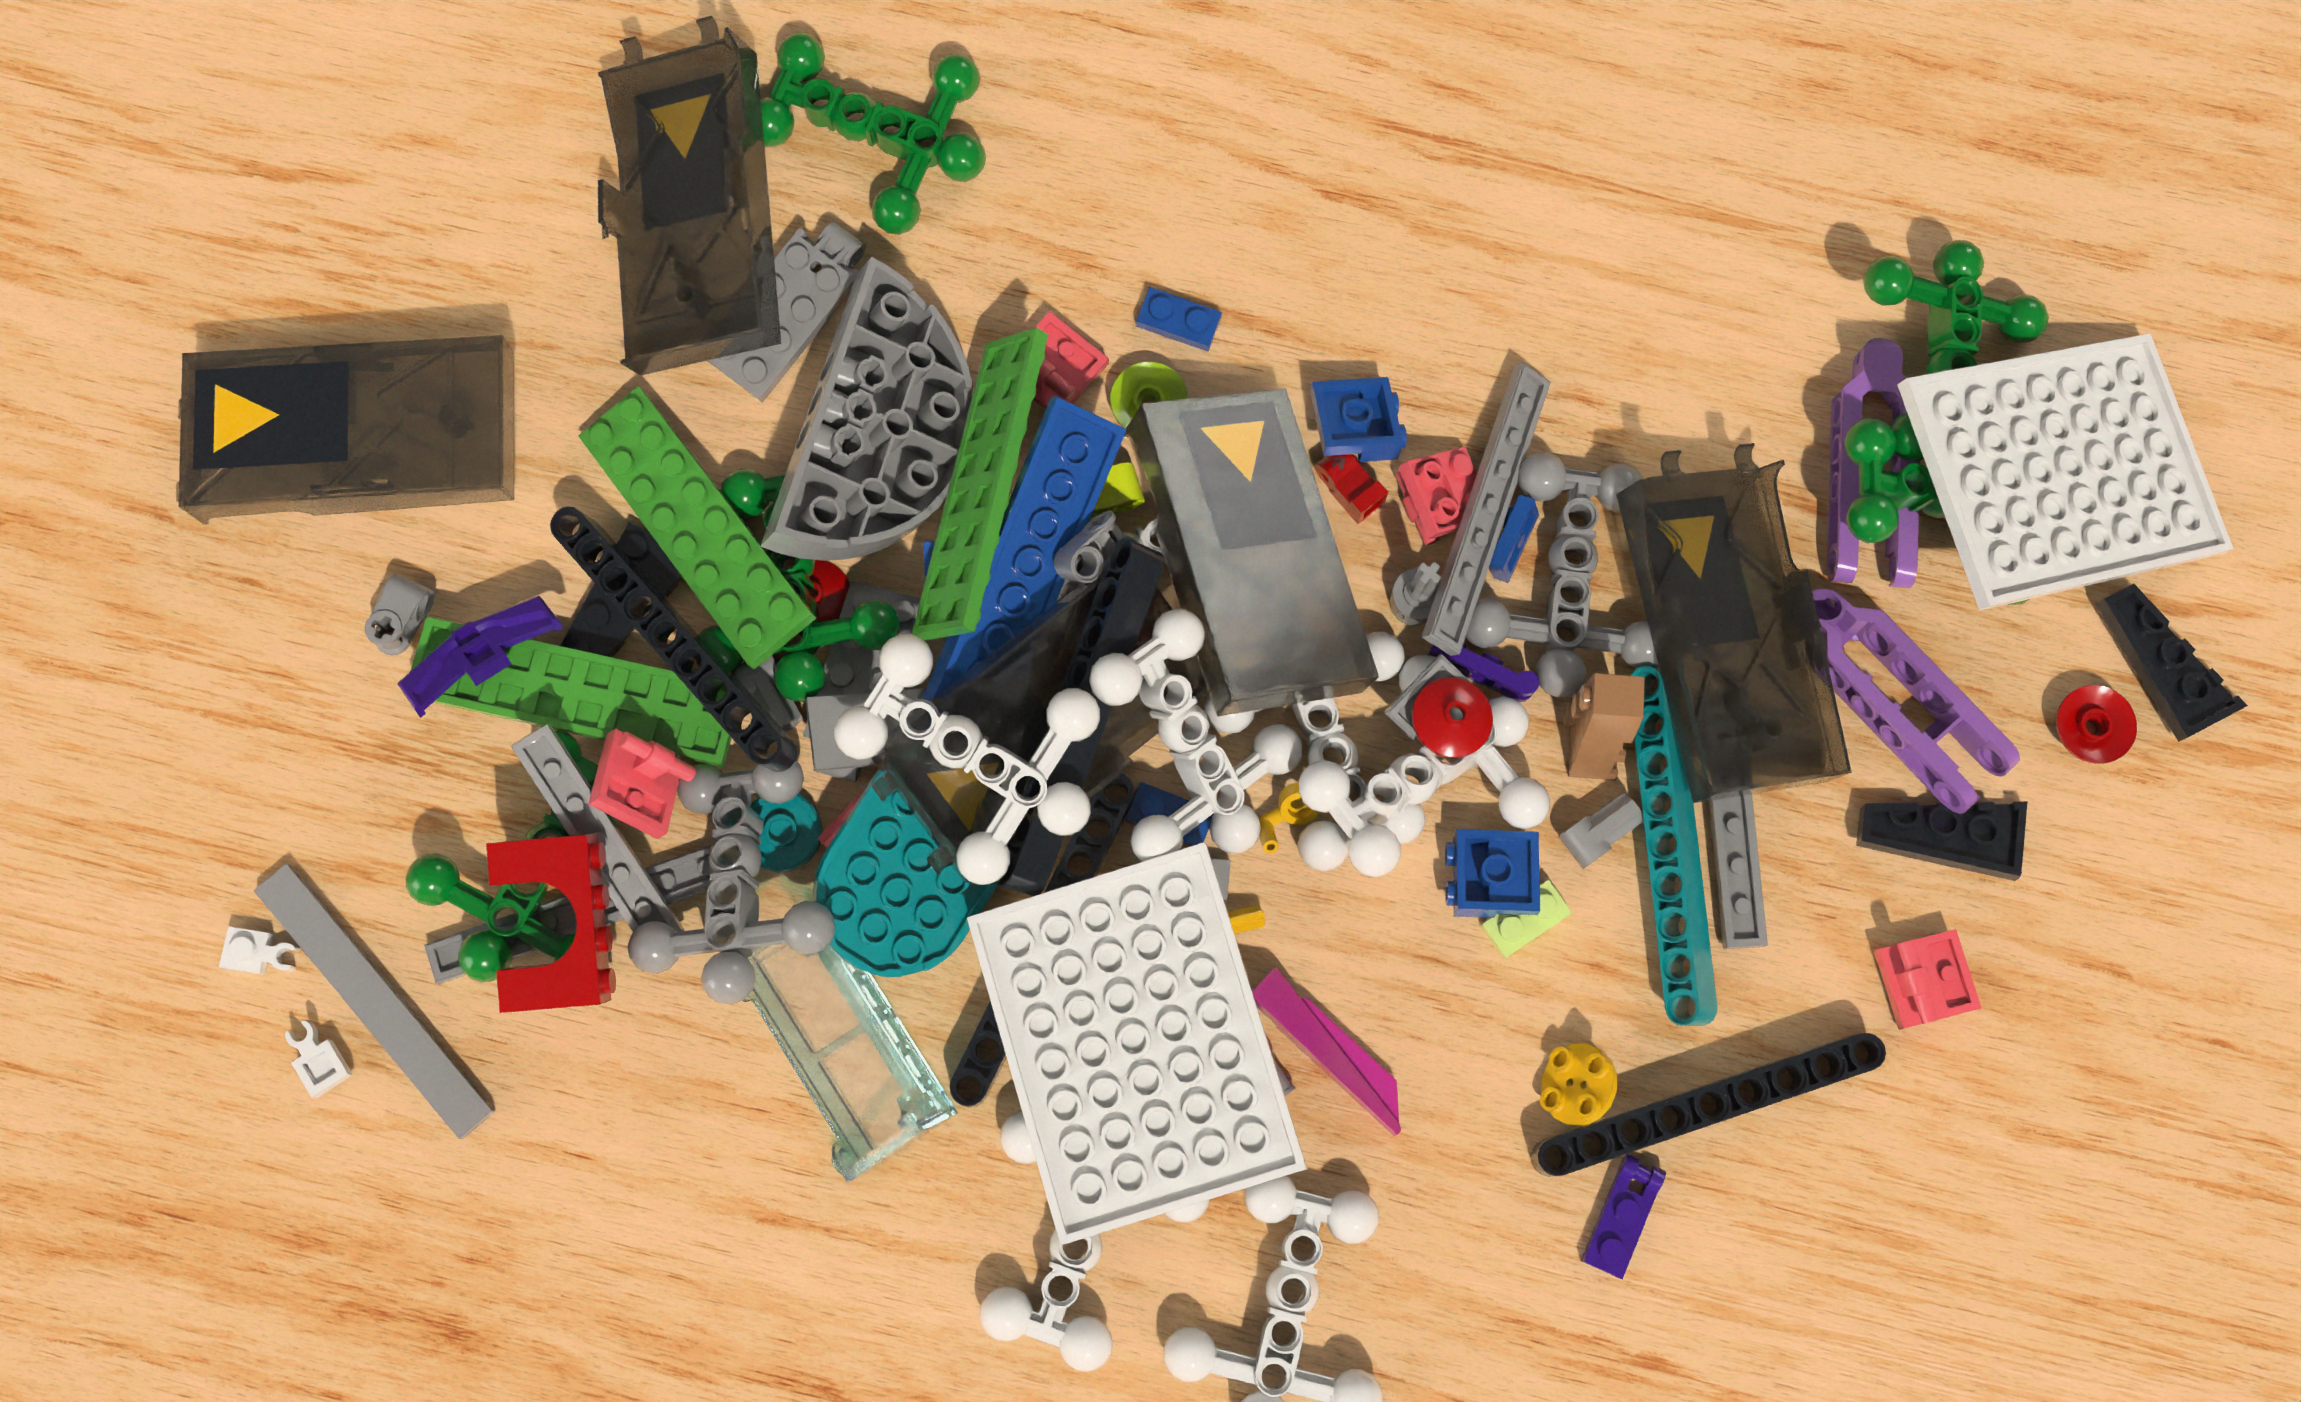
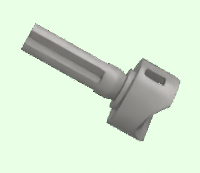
(1414, 594)

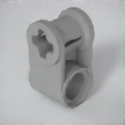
(1093, 544)
(400, 609)

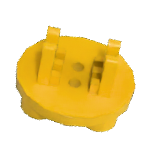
(1575, 1103)

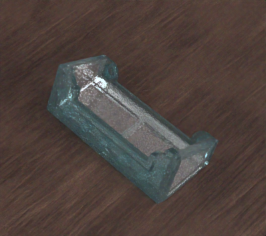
(848, 1054)

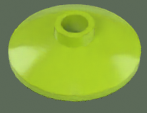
(1144, 382)

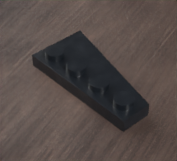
(599, 624)
(2175, 679)
(1981, 840)

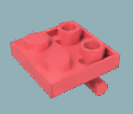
(1068, 363)
(1437, 491)
(638, 782)
(1927, 979)

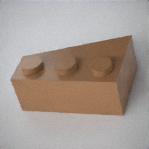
(1600, 721)

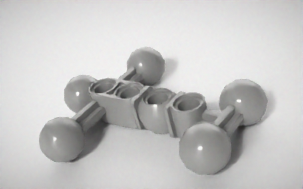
(1561, 668)
(805, 927)

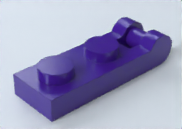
(1491, 673)
(1623, 1217)

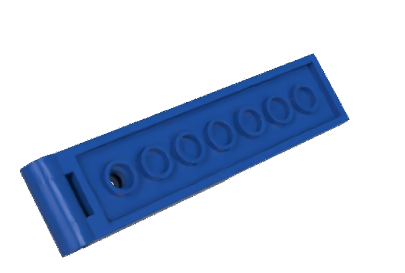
(1043, 514)

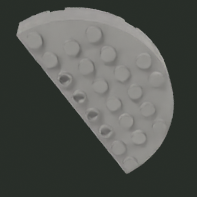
(877, 428)

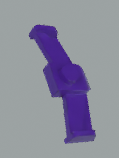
(476, 650)

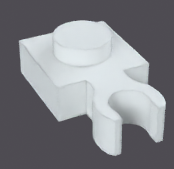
(252, 951)
(321, 1063)

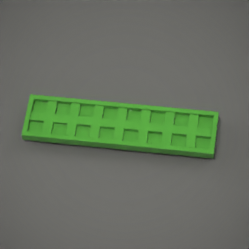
(980, 486)
(697, 528)
(586, 696)

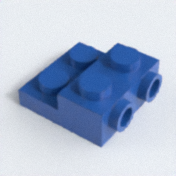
(1358, 418)
(1493, 873)

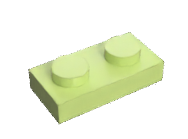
(1514, 931)

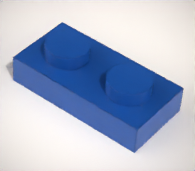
(1179, 319)
(1517, 530)
(1155, 801)

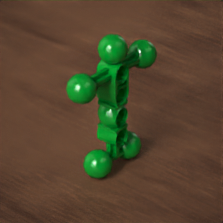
(896, 206)
(1954, 314)
(1882, 493)
(800, 671)
(437, 880)

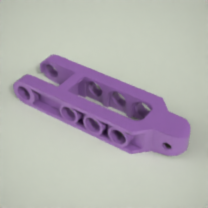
(1879, 370)
(1927, 683)

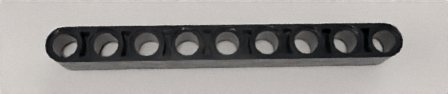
(1109, 628)
(686, 646)
(1079, 845)
(1727, 1099)

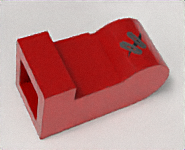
(1351, 485)

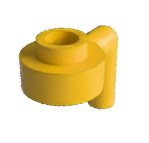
(1287, 810)

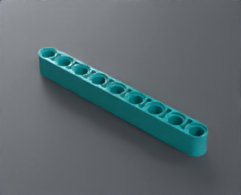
(1667, 866)

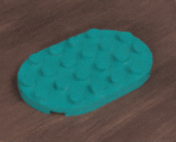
(885, 895)

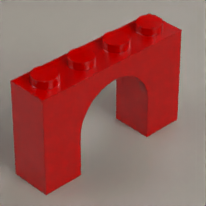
(583, 972)

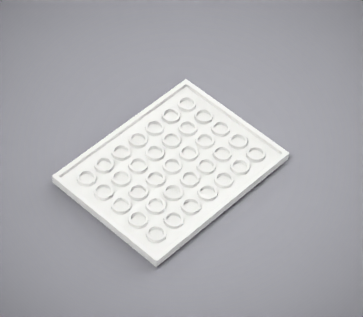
(2064, 469)
(1135, 1044)

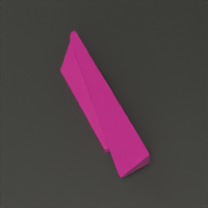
(1330, 1049)

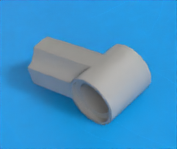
(762, 686)
(1594, 835)

